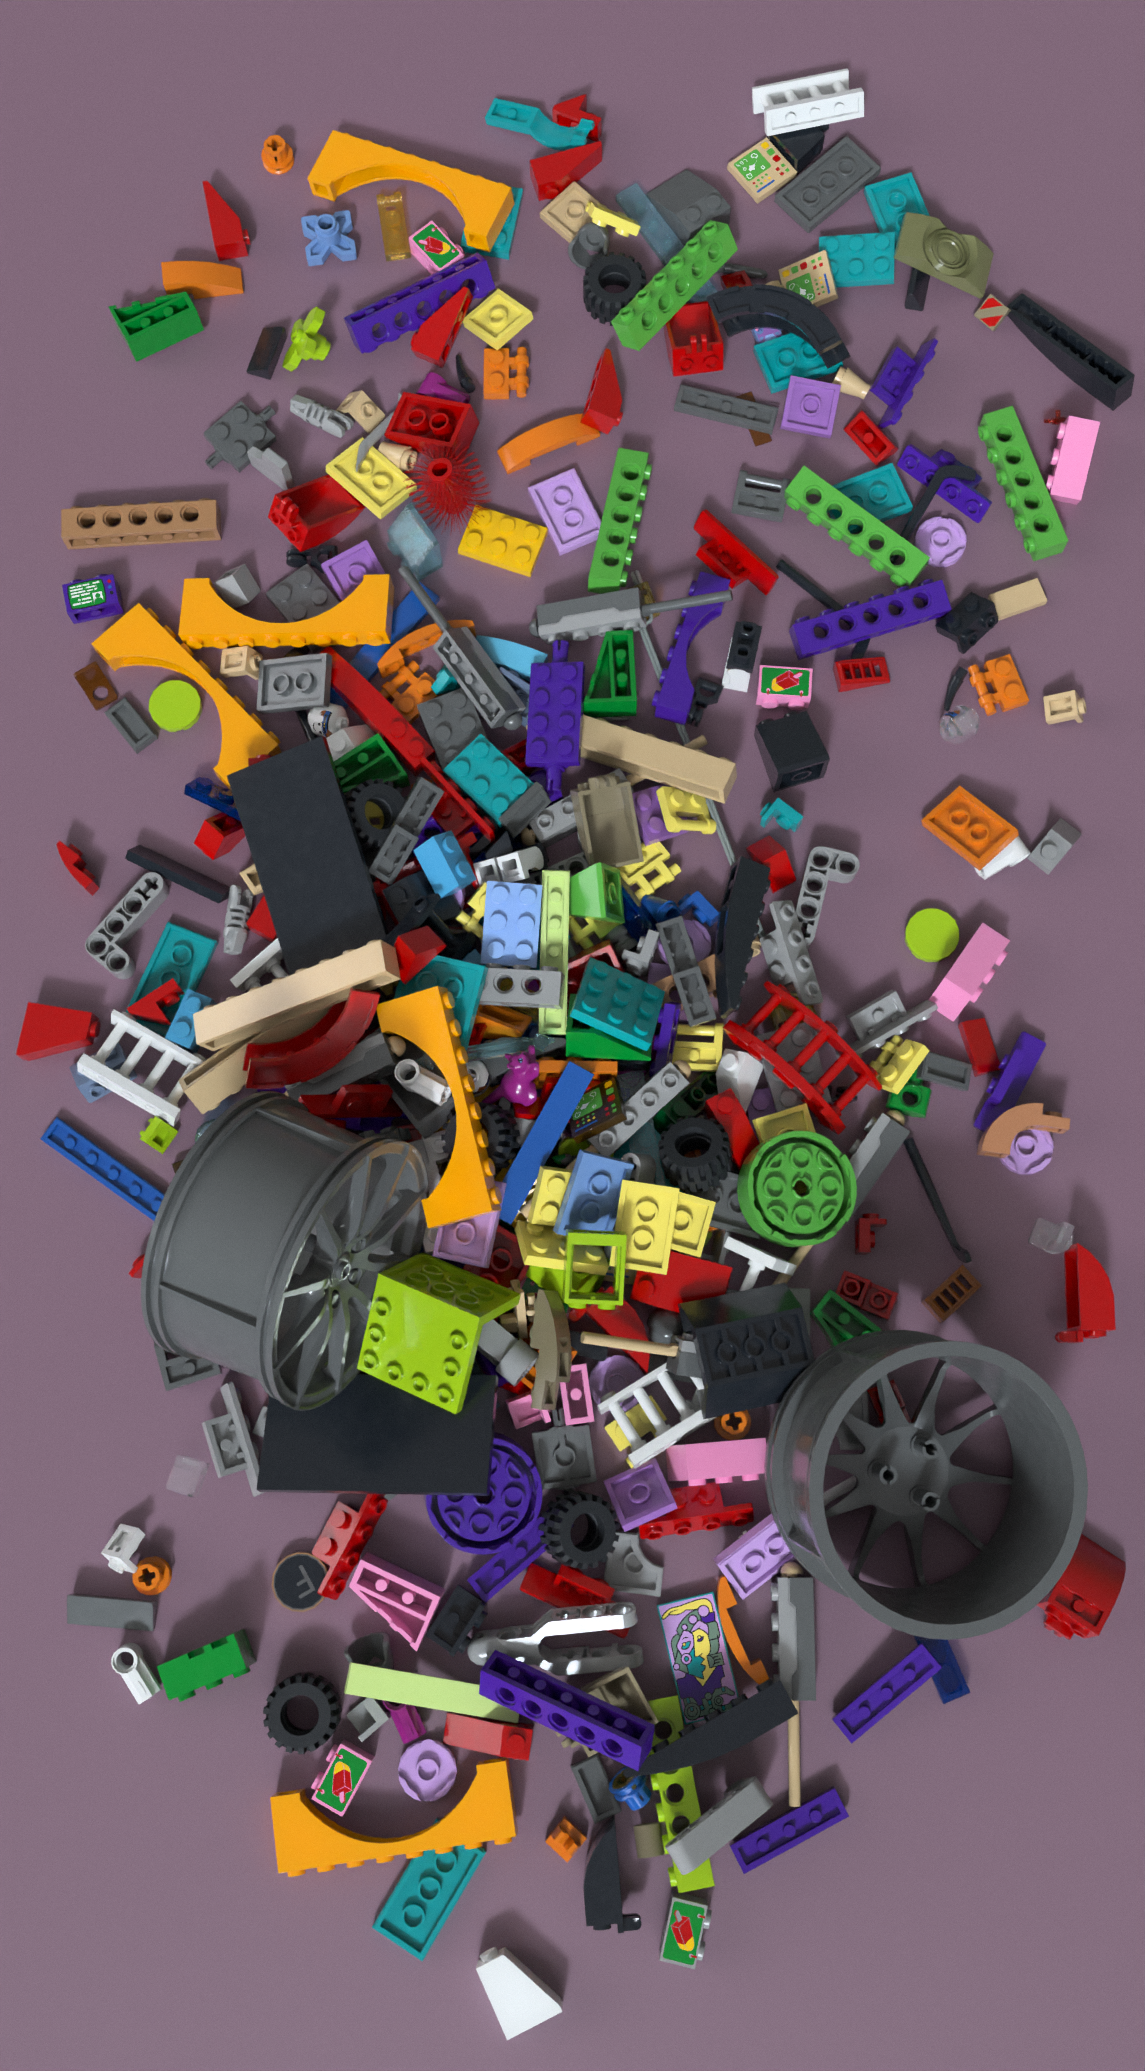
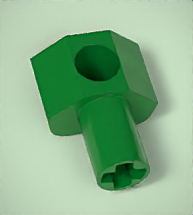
(921, 1096)

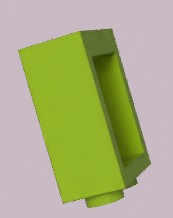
(601, 1238)

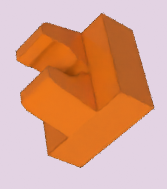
(566, 1839)

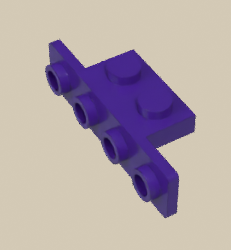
(898, 379)
(955, 491)
(1009, 1084)

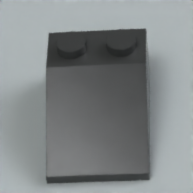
(689, 204)

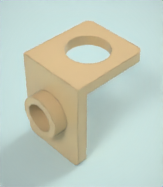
(362, 410)

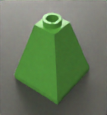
(597, 894)

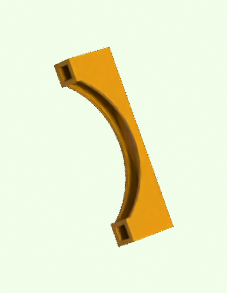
(355, 162)
(358, 619)
(142, 641)
(468, 1182)
(312, 1840)

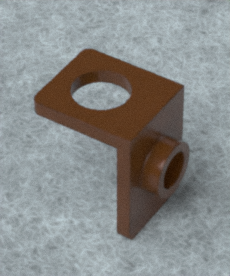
(92, 678)

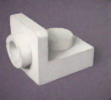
(121, 1547)

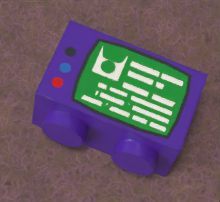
(93, 598)

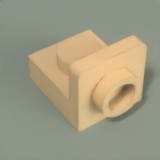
(240, 662)
(1064, 707)

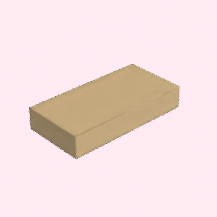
(1018, 599)

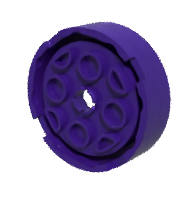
(502, 1519)

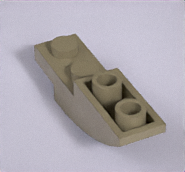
(552, 1337)

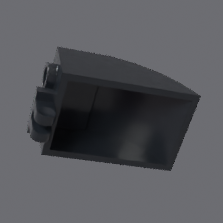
(602, 1884)

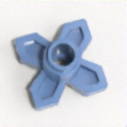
(328, 236)

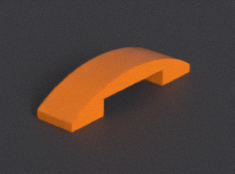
(544, 439)
(413, 643)
(725, 1600)

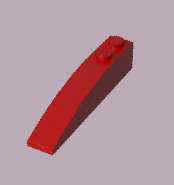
(379, 714)

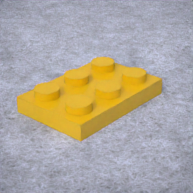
(503, 541)

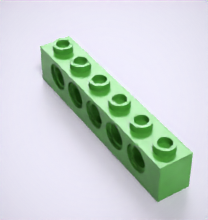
(674, 285)
(1006, 425)
(809, 483)
(623, 506)

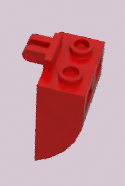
(694, 340)
(314, 511)
(1088, 1297)
(619, 1322)
(1084, 1592)

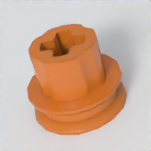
(276, 147)
(727, 1431)
(162, 1575)

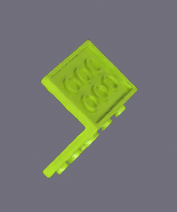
(429, 1327)

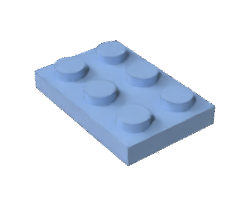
(511, 924)

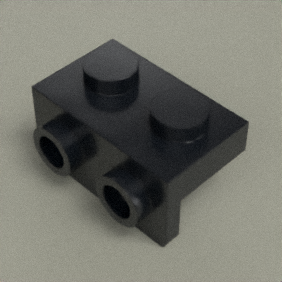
(968, 621)
(456, 1620)

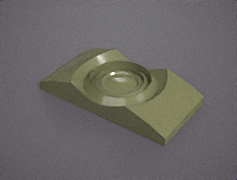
(944, 254)

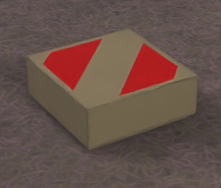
(992, 312)

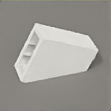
(516, 1992)

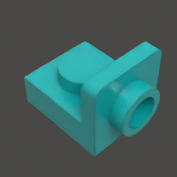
(445, 682)
(784, 814)

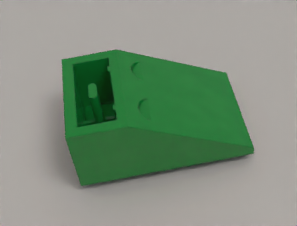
(592, 1043)

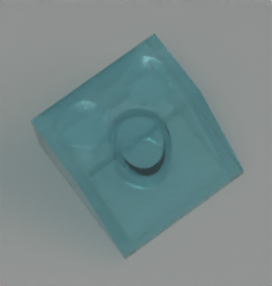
(414, 543)

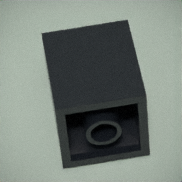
(791, 750)

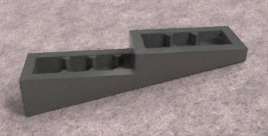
(405, 830)
(685, 971)

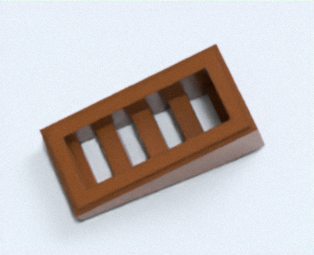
(934, 1307)

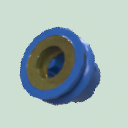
(629, 1789)

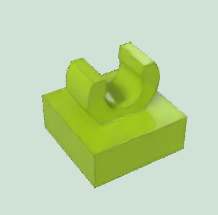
(158, 1134)

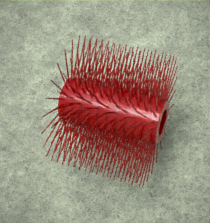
(447, 486)

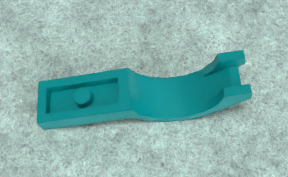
(534, 123)

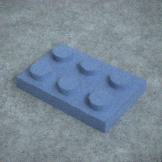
(592, 1193)

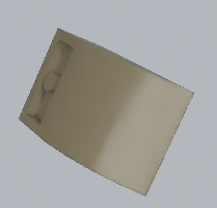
(607, 821)
(619, 1690)

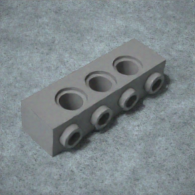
(548, 996)

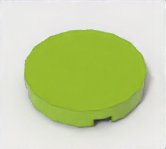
(175, 705)
(931, 935)

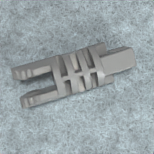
(321, 416)
(235, 921)

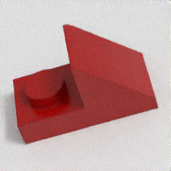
(572, 111)
(150, 1006)

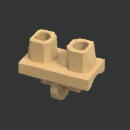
(516, 1321)

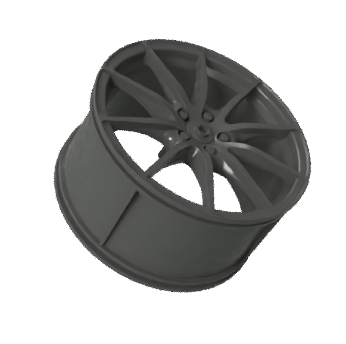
(279, 1245)
(910, 1472)

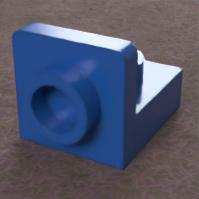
(703, 910)

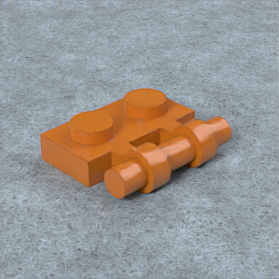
(496, 373)
(1005, 683)
(416, 693)

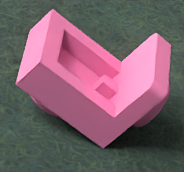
(522, 1413)

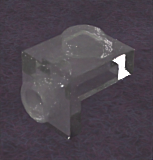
(1051, 1237)

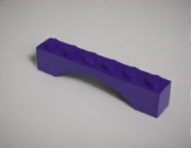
(677, 692)

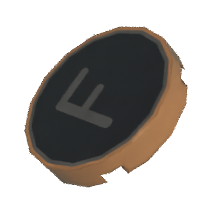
(298, 1580)

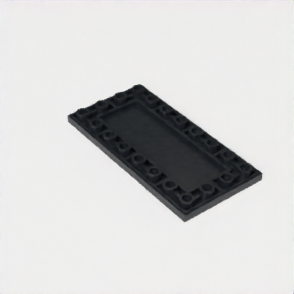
(307, 855)
(381, 1443)

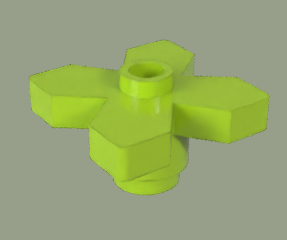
(307, 341)

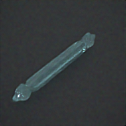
(495, 1049)

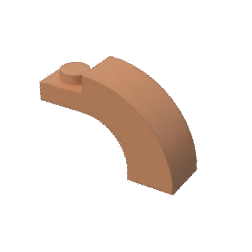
(1000, 1133)

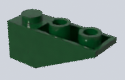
(687, 1102)

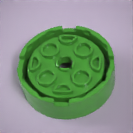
(774, 1206)

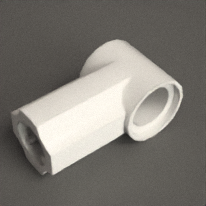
(1009, 856)
(423, 1083)
(136, 1676)

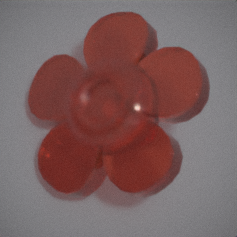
(1057, 419)

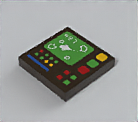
(598, 1110)

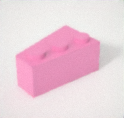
(1071, 459)
(969, 971)
(717, 1461)
(398, 1596)

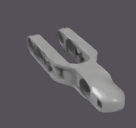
(523, 1640)

